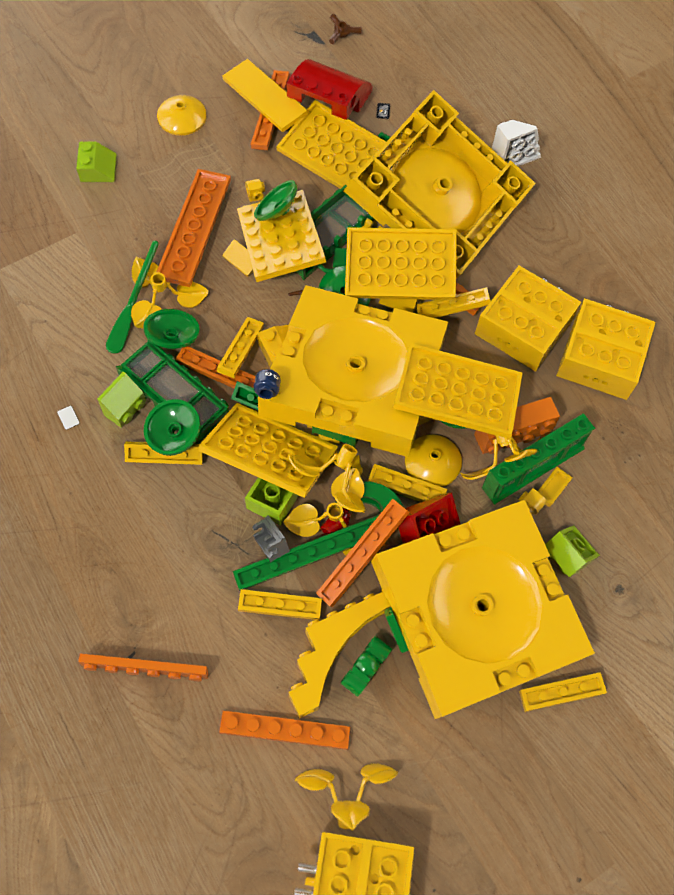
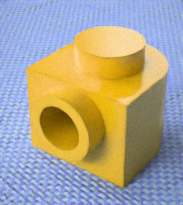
(255, 190)
(534, 501)

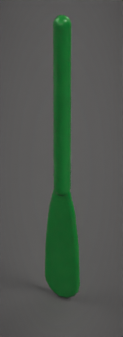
(121, 328)

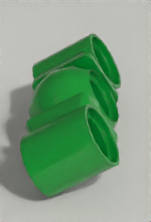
(366, 666)

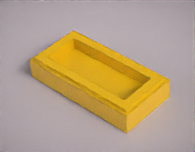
(554, 485)

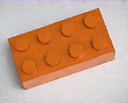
(530, 422)

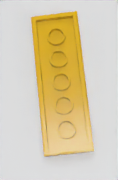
(265, 95)

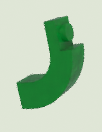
(378, 495)

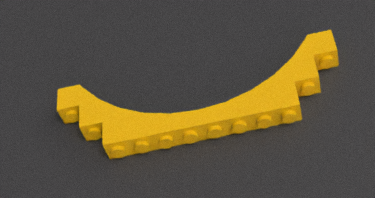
(327, 641)

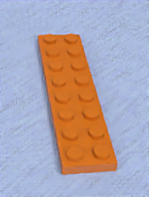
(193, 227)

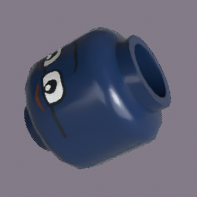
(267, 383)

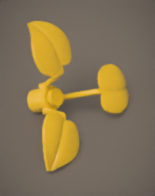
(187, 296)
(517, 455)
(346, 460)
(304, 518)
(347, 812)

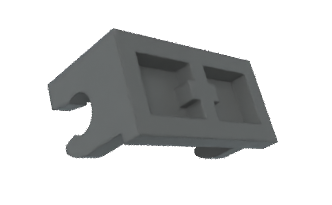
(270, 539)

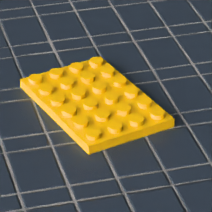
(329, 145)
(283, 242)
(401, 263)
(459, 391)
(263, 447)

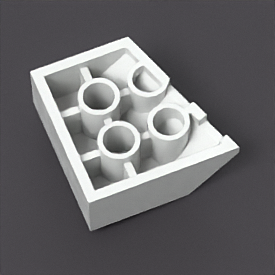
(516, 142)

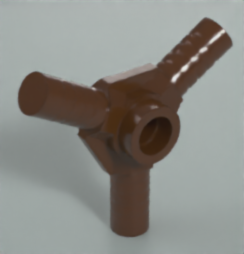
(341, 29)

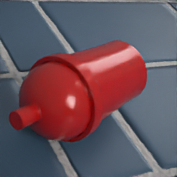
(333, 526)

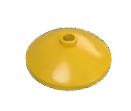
(181, 115)
(439, 470)

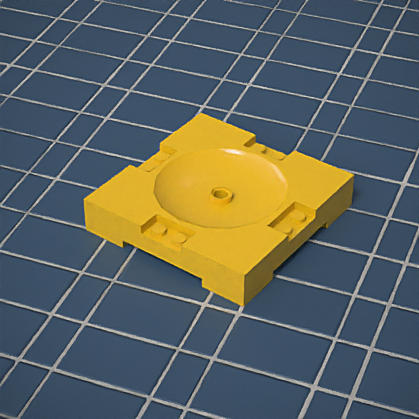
(440, 178)
(346, 368)
(472, 652)

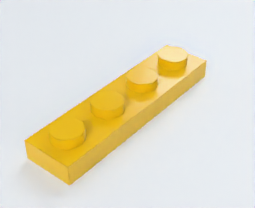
(462, 302)
(240, 347)
(142, 453)
(404, 484)
(279, 604)
(562, 692)

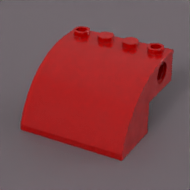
(330, 86)

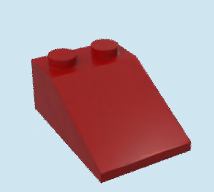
(429, 518)

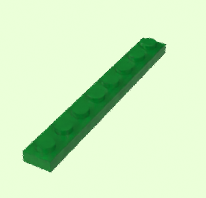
(301, 555)

